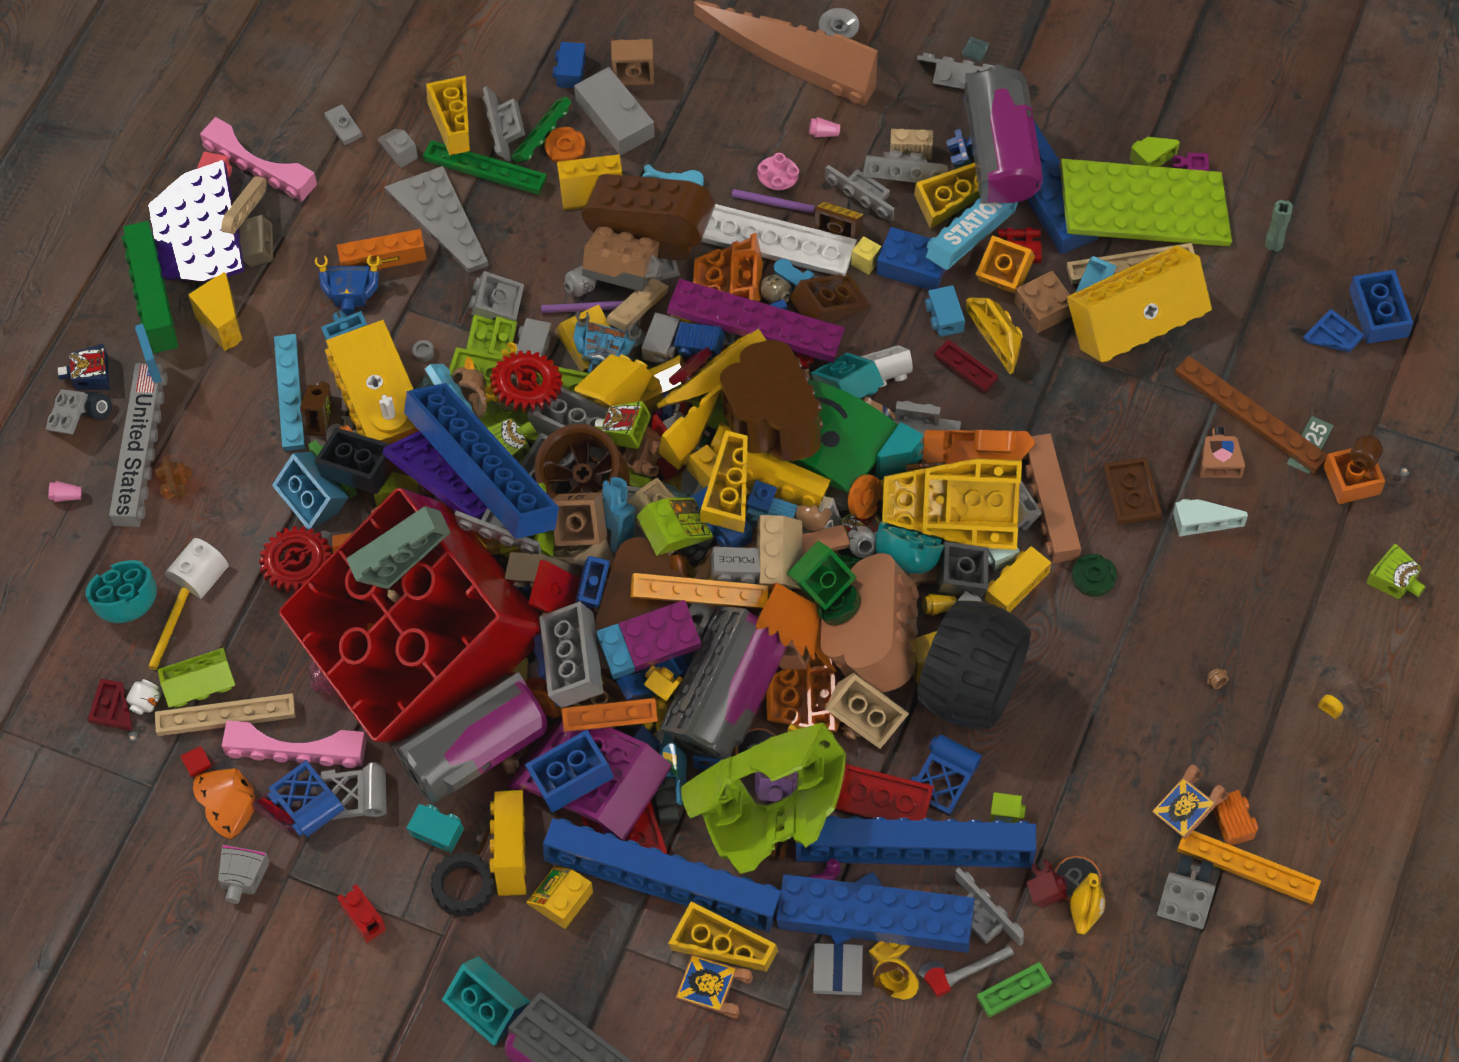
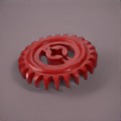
(527, 390)
(295, 557)

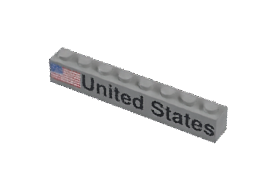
(137, 447)

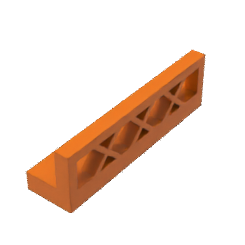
(609, 714)

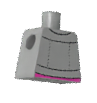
(241, 871)

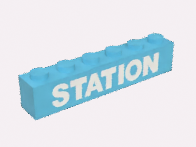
(967, 232)

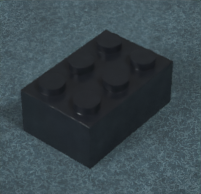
(354, 461)

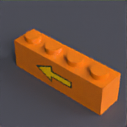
(393, 249)

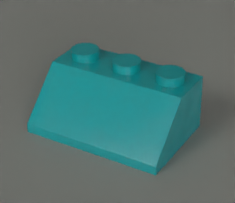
(902, 448)
(484, 999)

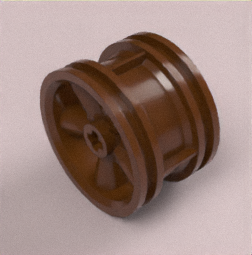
(578, 440)

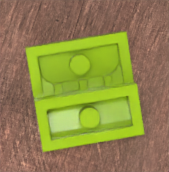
(490, 335)

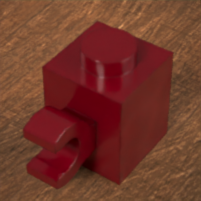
(1047, 886)

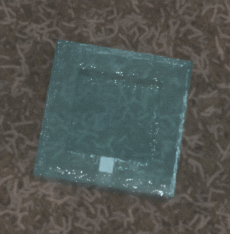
(975, 49)

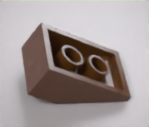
(829, 298)

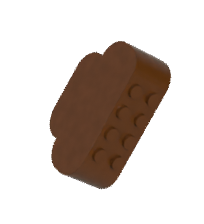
(652, 208)
(772, 402)
(617, 605)

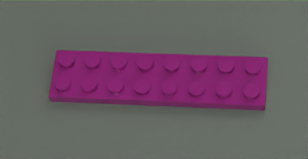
(746, 315)

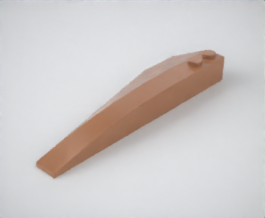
(821, 59)

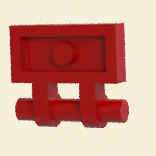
(1027, 233)

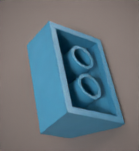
(307, 493)

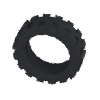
(456, 862)

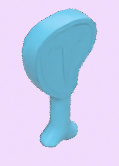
(691, 175)

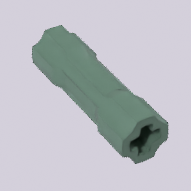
(1280, 218)

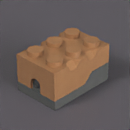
(621, 259)

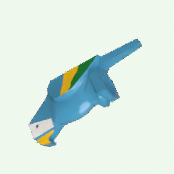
(674, 754)

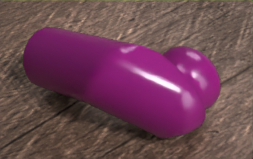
(831, 871)

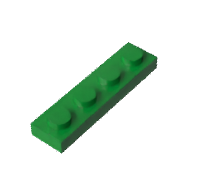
(544, 126)

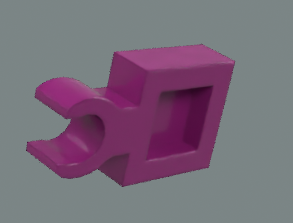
(1193, 161)

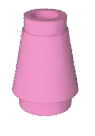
(823, 128)
(63, 491)

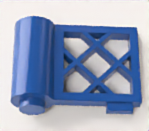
(955, 758)
(315, 809)

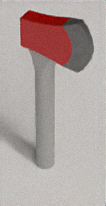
(940, 983)

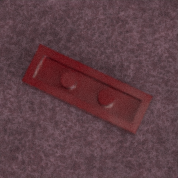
(966, 366)
(690, 367)

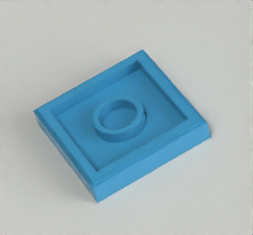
(148, 353)

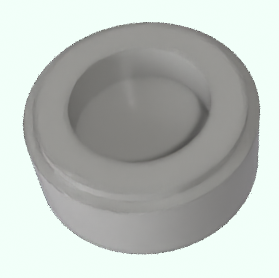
(423, 351)

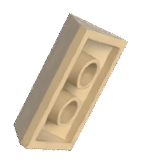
(865, 709)

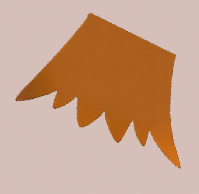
(795, 621)

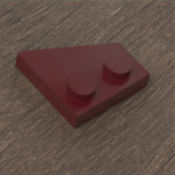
(110, 706)

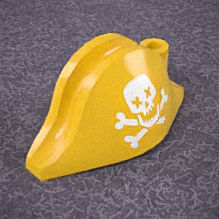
(1087, 903)

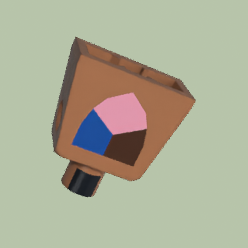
(1221, 456)

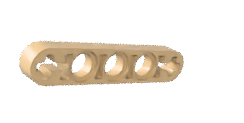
(244, 205)

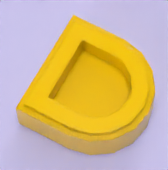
(1331, 706)

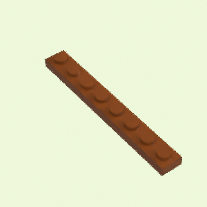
(1251, 414)

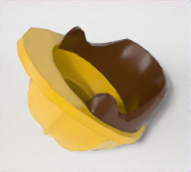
(895, 978)

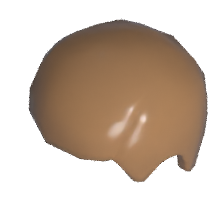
(812, 518)

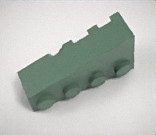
(399, 548)

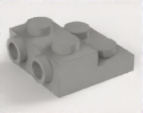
(496, 297)

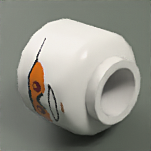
(143, 697)

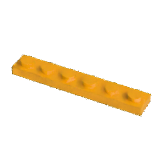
(698, 591)
(1250, 866)

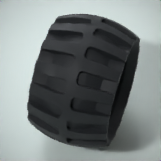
(973, 664)

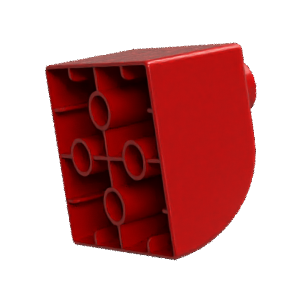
(428, 650)

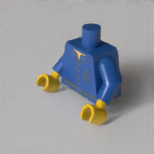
(349, 284)

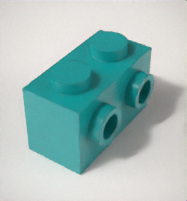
(435, 828)

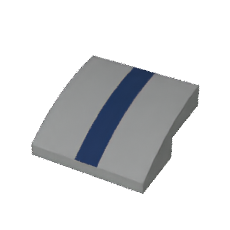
(837, 969)

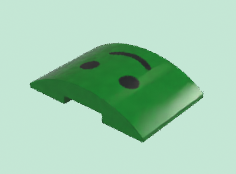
(849, 437)

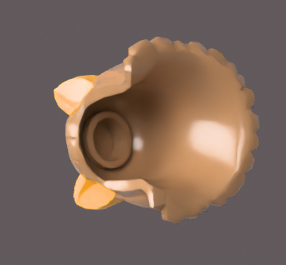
(472, 386)

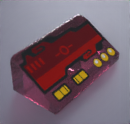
(274, 813)

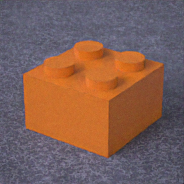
(1349, 481)

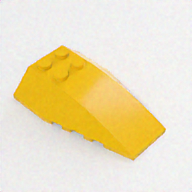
(958, 501)

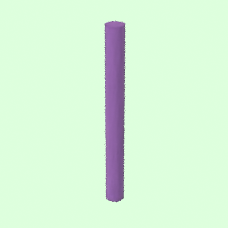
(773, 201)
(561, 308)

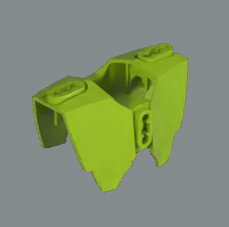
(749, 830)

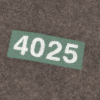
(1315, 432)

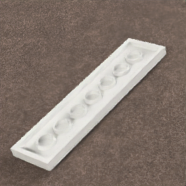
(781, 240)

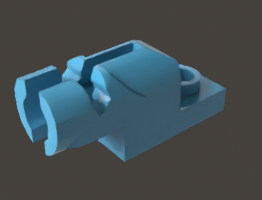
(618, 513)

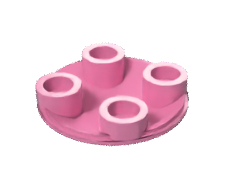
(778, 172)

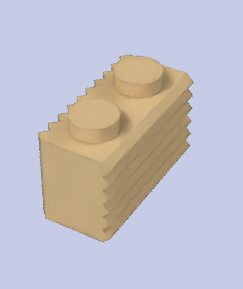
(912, 141)

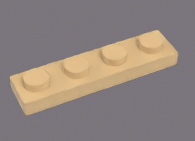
(637, 305)

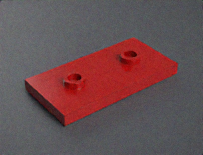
(553, 588)
(882, 795)

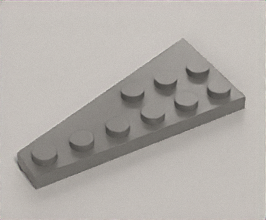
(439, 212)

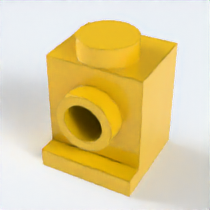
(662, 681)

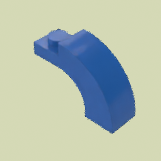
(633, 685)

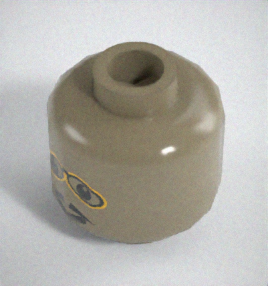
(775, 289)

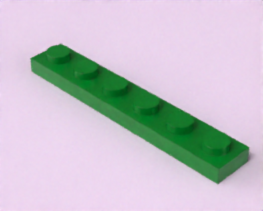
(486, 168)

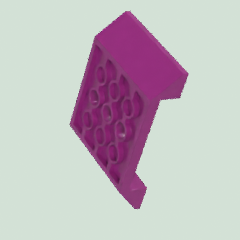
(620, 801)

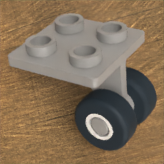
(72, 404)
(1188, 893)

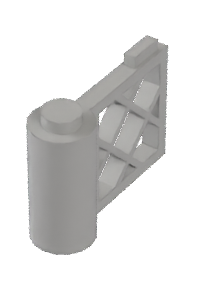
(370, 790)

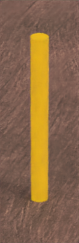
(169, 627)

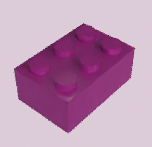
(660, 635)

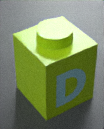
(1007, 808)

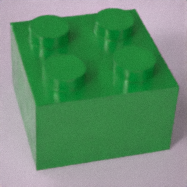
(821, 575)

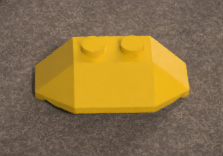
(996, 329)

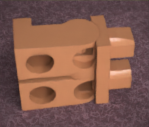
(644, 459)

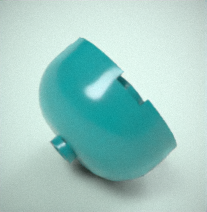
(910, 553)
(122, 592)

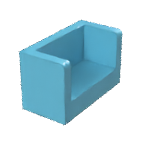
(1095, 271)

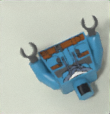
(599, 341)

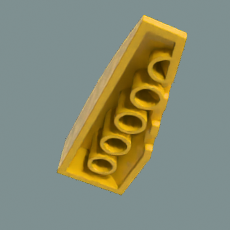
(709, 376)

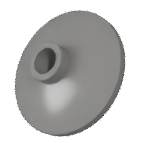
(839, 18)

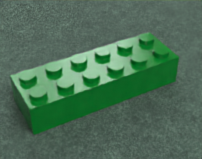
(149, 286)

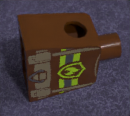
(316, 399)

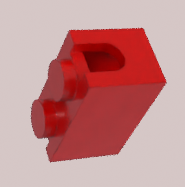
(361, 913)

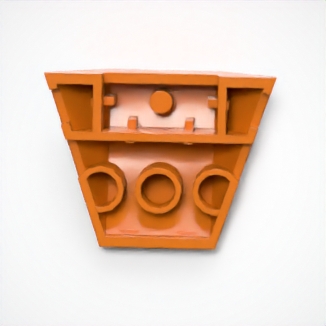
(732, 269)
(802, 695)

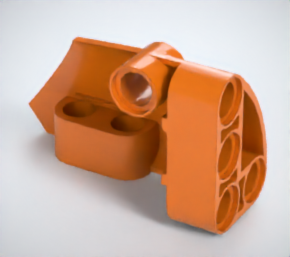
(963, 445)

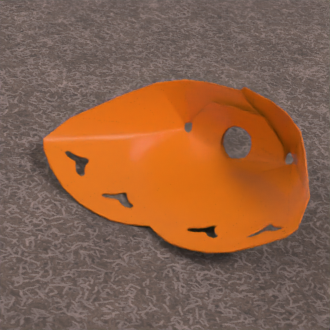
(227, 797)

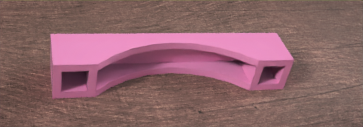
(291, 178)
(341, 748)

